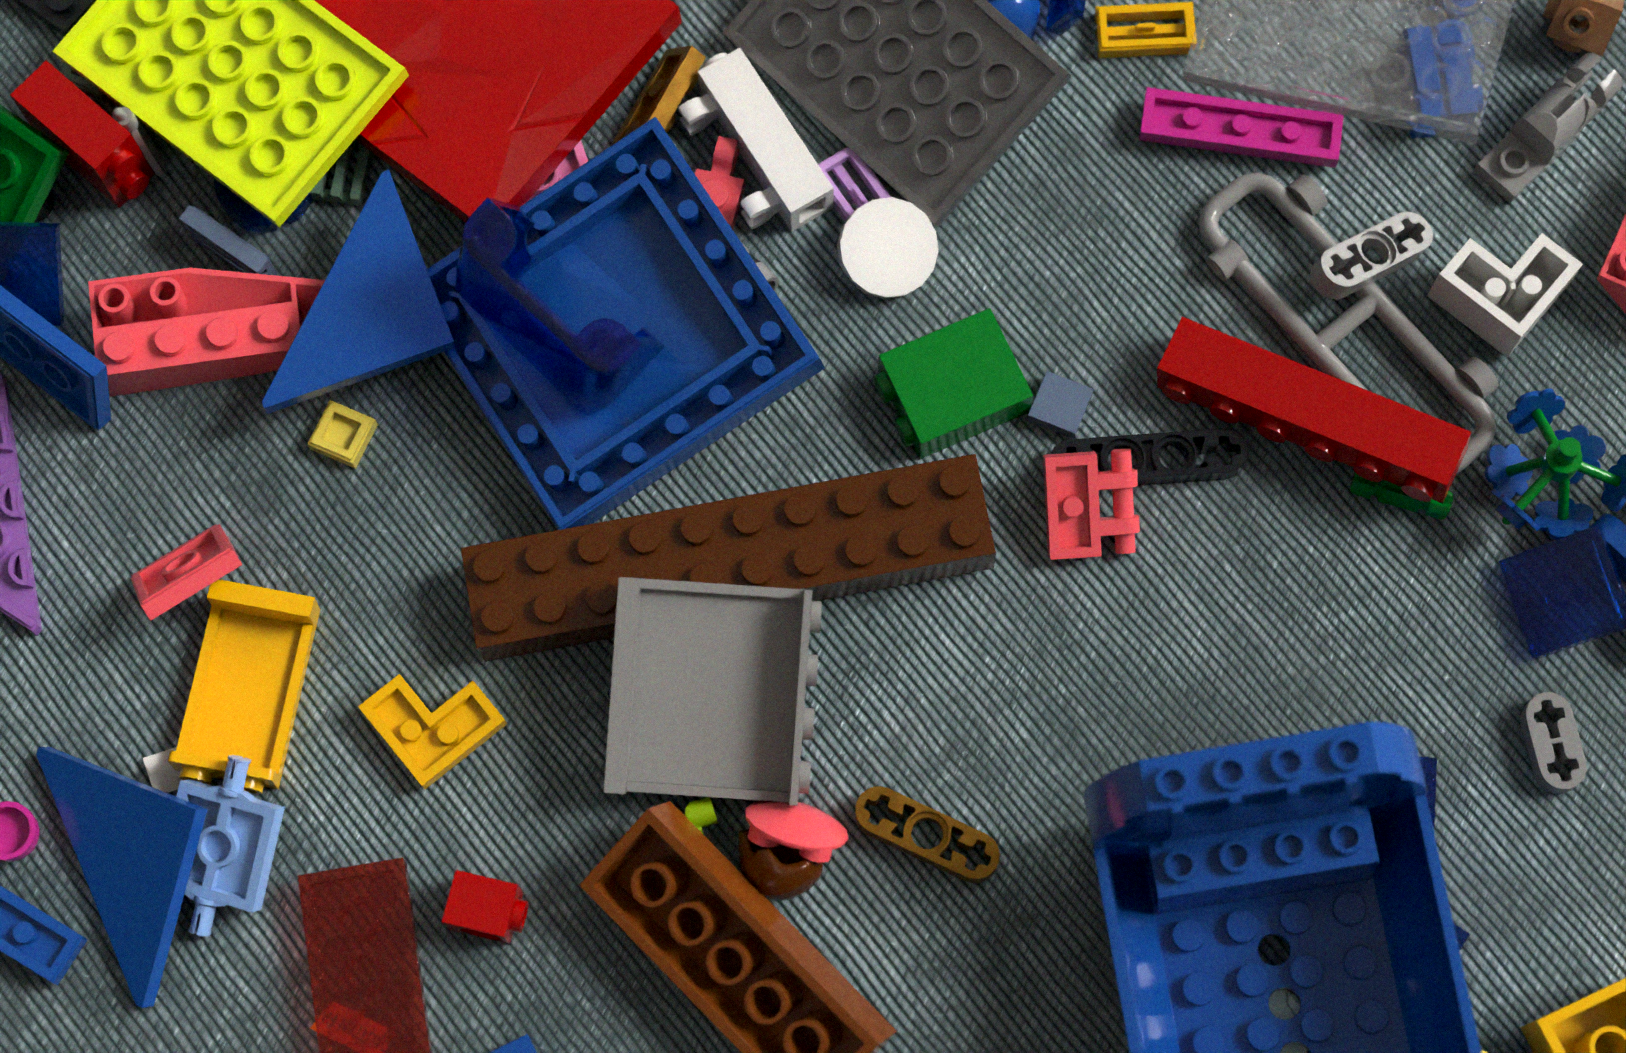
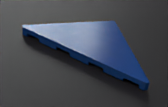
(370, 311)
(134, 856)

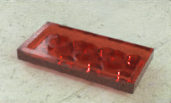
(364, 959)

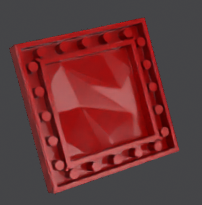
(499, 85)

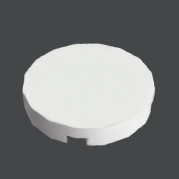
(887, 247)

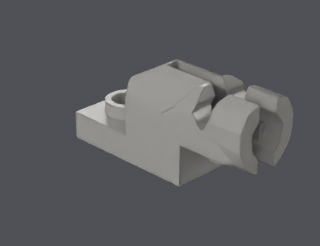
(1546, 129)

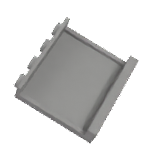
(711, 690)

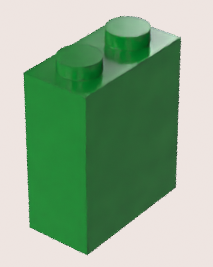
(953, 384)

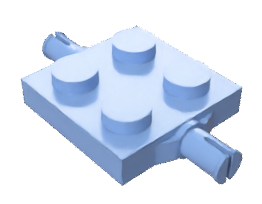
(233, 847)

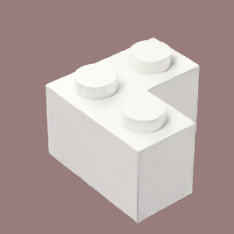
(1500, 300)

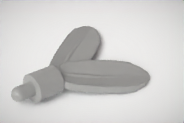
(131, 123)

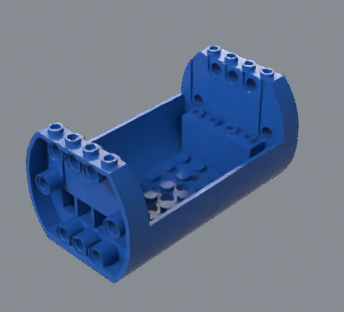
(1290, 841)

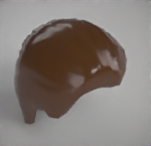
(777, 871)

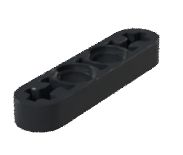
(1147, 448)

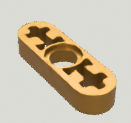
(885, 829)

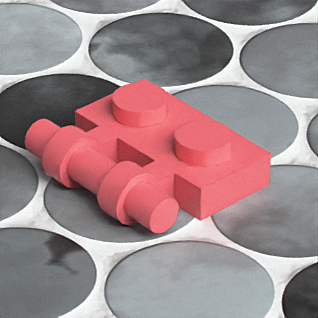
(1073, 504)

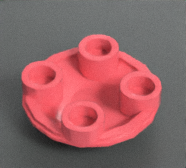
(795, 827)

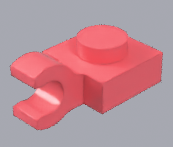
(719, 182)

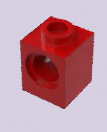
(485, 907)

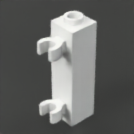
(765, 139)

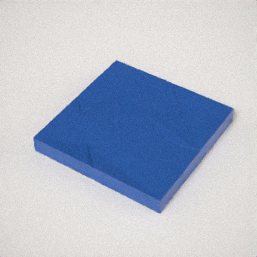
(649, 249)

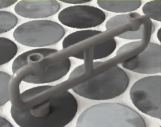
(1299, 204)

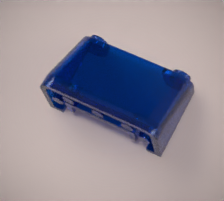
(584, 366)

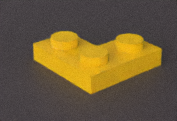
(432, 741)

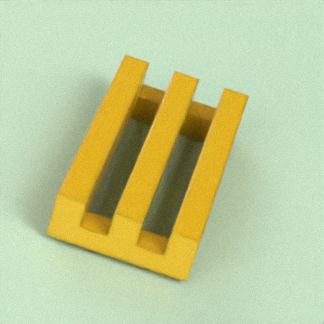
(1109, 37)

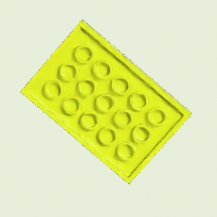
(238, 86)

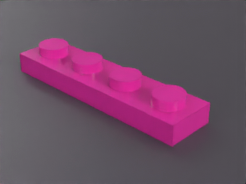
(1241, 127)

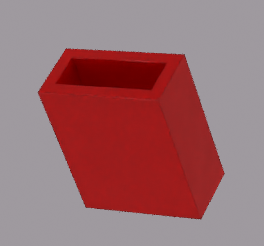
(95, 141)

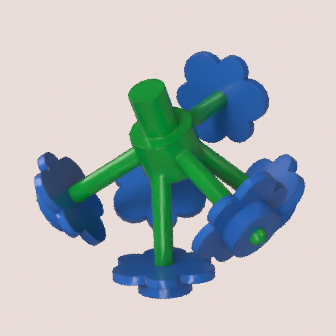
(1565, 461)

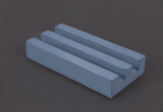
(225, 243)

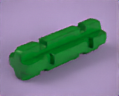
(1393, 495)

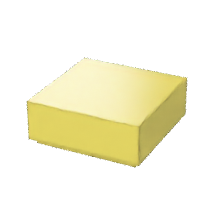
(342, 434)

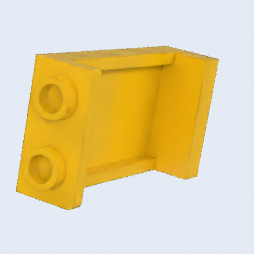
(246, 683)

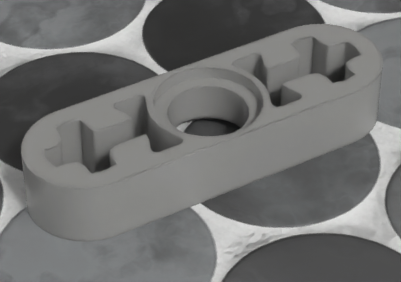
(1362, 271)

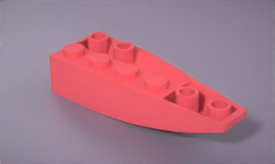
(194, 325)

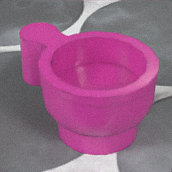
(17, 831)

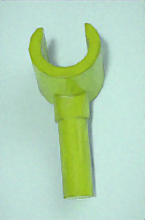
(701, 813)

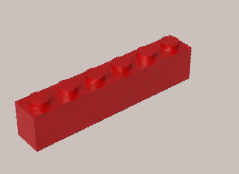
(1312, 411)

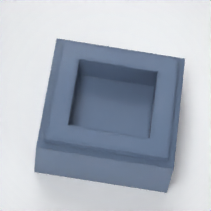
(1060, 404)

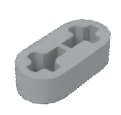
(1565, 739)

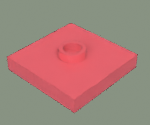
(185, 571)

